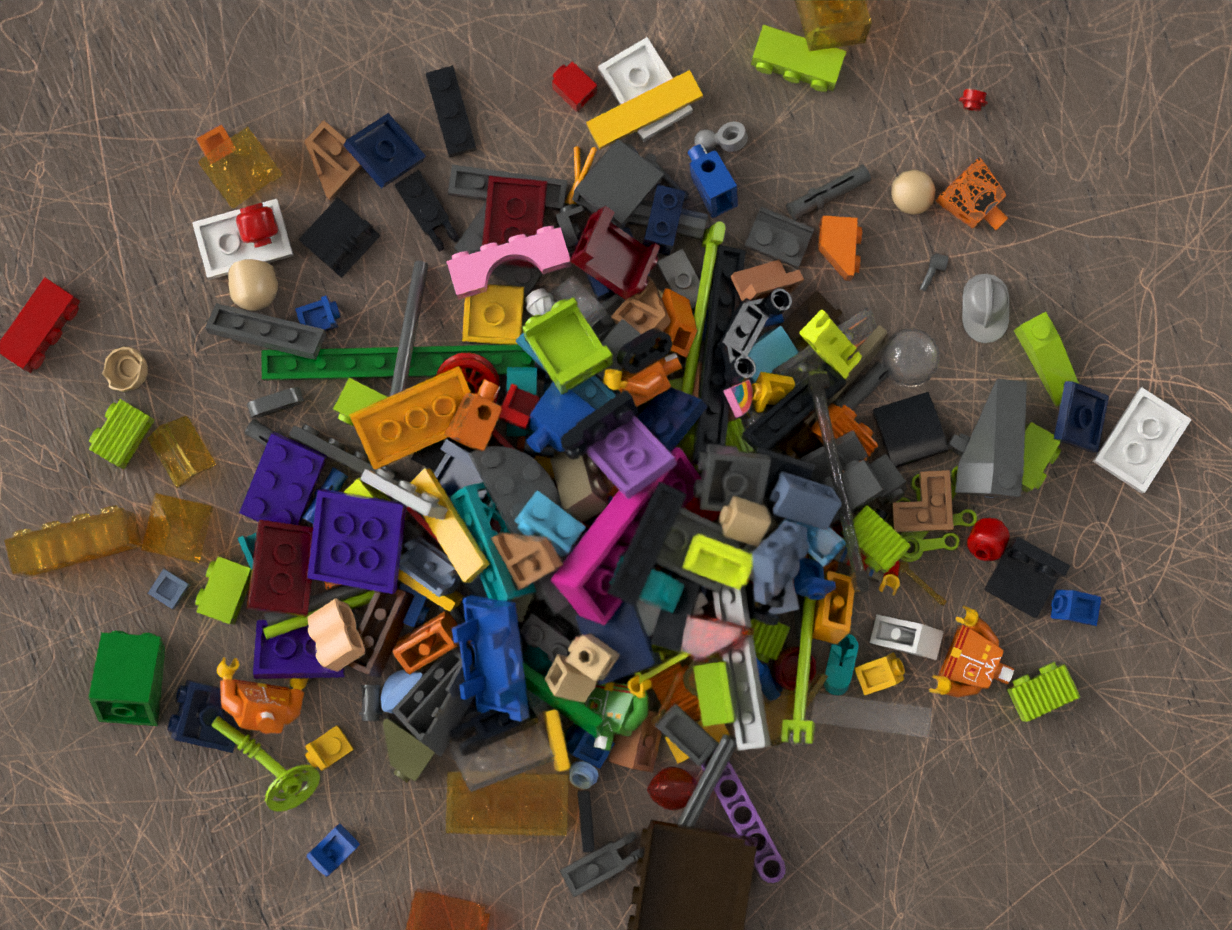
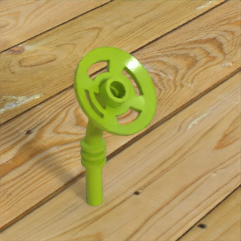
(285, 778)

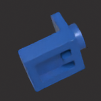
(1076, 607)
(581, 743)

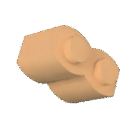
(335, 635)

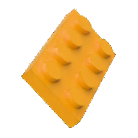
(410, 418)

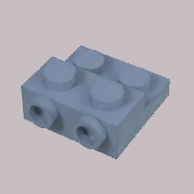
(777, 560)

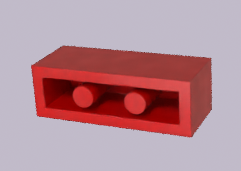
(38, 325)

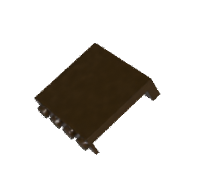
(692, 879)

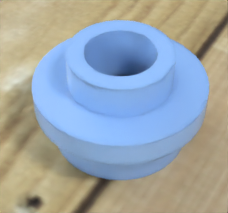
(583, 774)

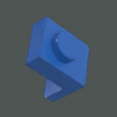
(319, 314)
(811, 580)
(417, 611)
(333, 850)

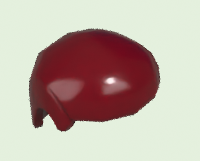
(786, 668)

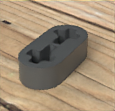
(275, 402)

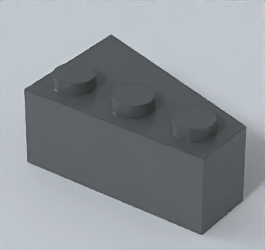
(436, 703)

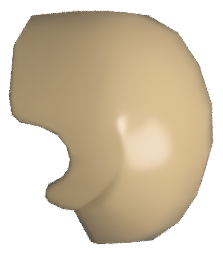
(913, 192)
(125, 369)

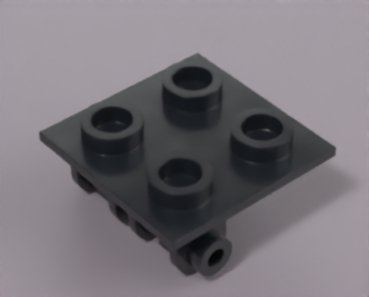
(339, 237)

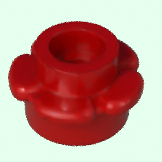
(973, 99)

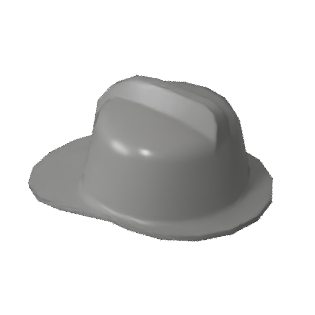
(985, 308)

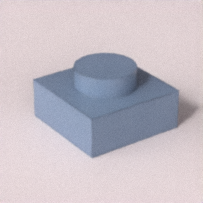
(169, 588)

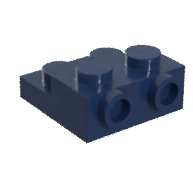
(197, 710)

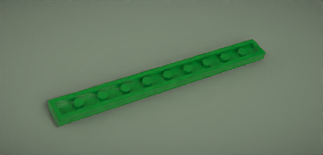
(380, 362)

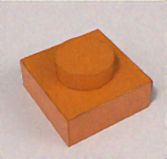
(212, 139)

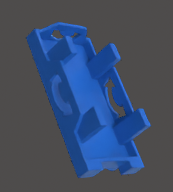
(498, 662)

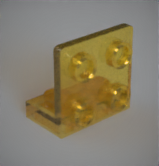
(239, 167)

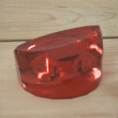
(672, 788)

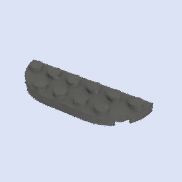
(511, 482)

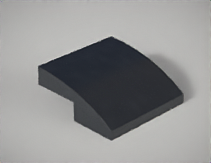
(910, 430)

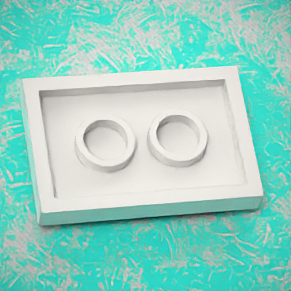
(635, 73)
(222, 244)
(1142, 440)

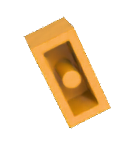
(834, 611)

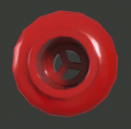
(256, 224)
(988, 539)

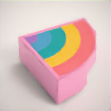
(739, 397)

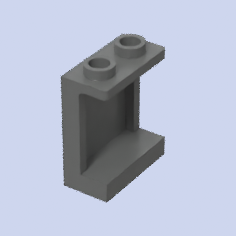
(618, 181)

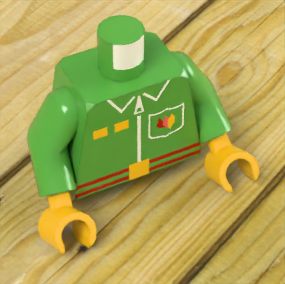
(621, 708)

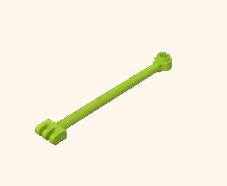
(711, 239)
(798, 723)

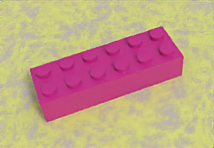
(591, 565)

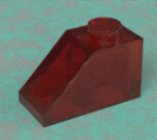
(711, 637)

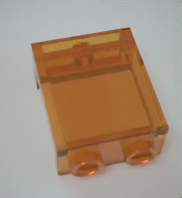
(445, 912)

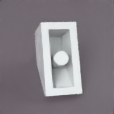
(906, 637)

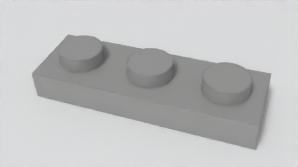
(404, 492)

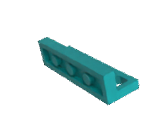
(476, 517)

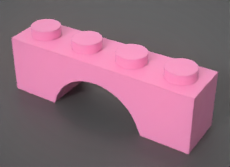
(472, 271)

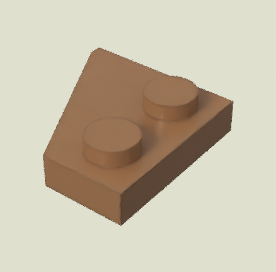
(331, 159)
(644, 310)
(526, 556)

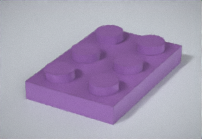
(631, 457)

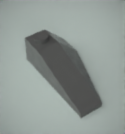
(995, 451)

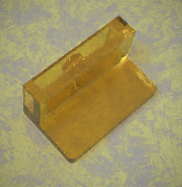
(180, 450)

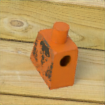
(975, 197)
(471, 428)

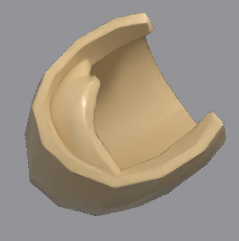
(252, 284)

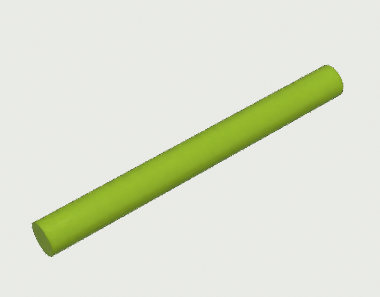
(298, 622)

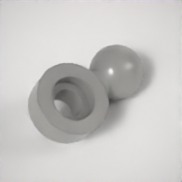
(730, 137)

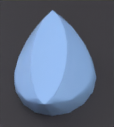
(397, 687)

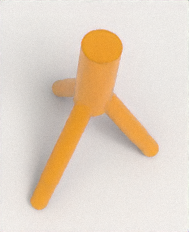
(579, 176)

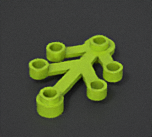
(916, 538)

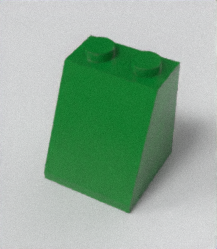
(128, 678)

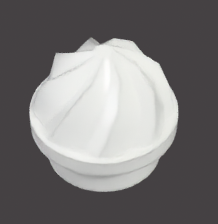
(539, 302)

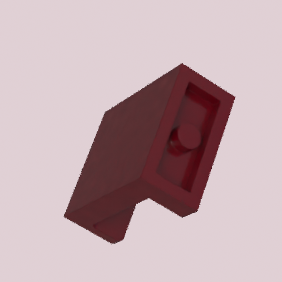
(614, 255)

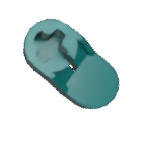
(840, 676)

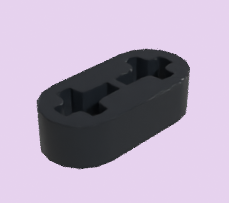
(644, 350)

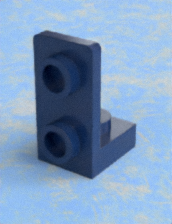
(664, 218)

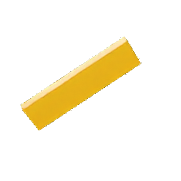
(644, 109)
(452, 531)

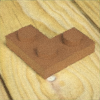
(933, 509)

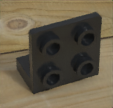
(1025, 576)

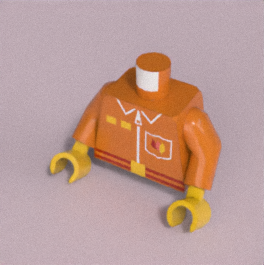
(646, 383)
(971, 659)
(259, 704)

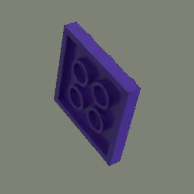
(357, 541)

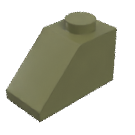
(405, 751)

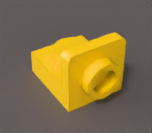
(770, 389)
(880, 673)
(328, 748)

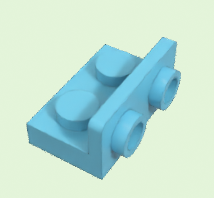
(546, 519)

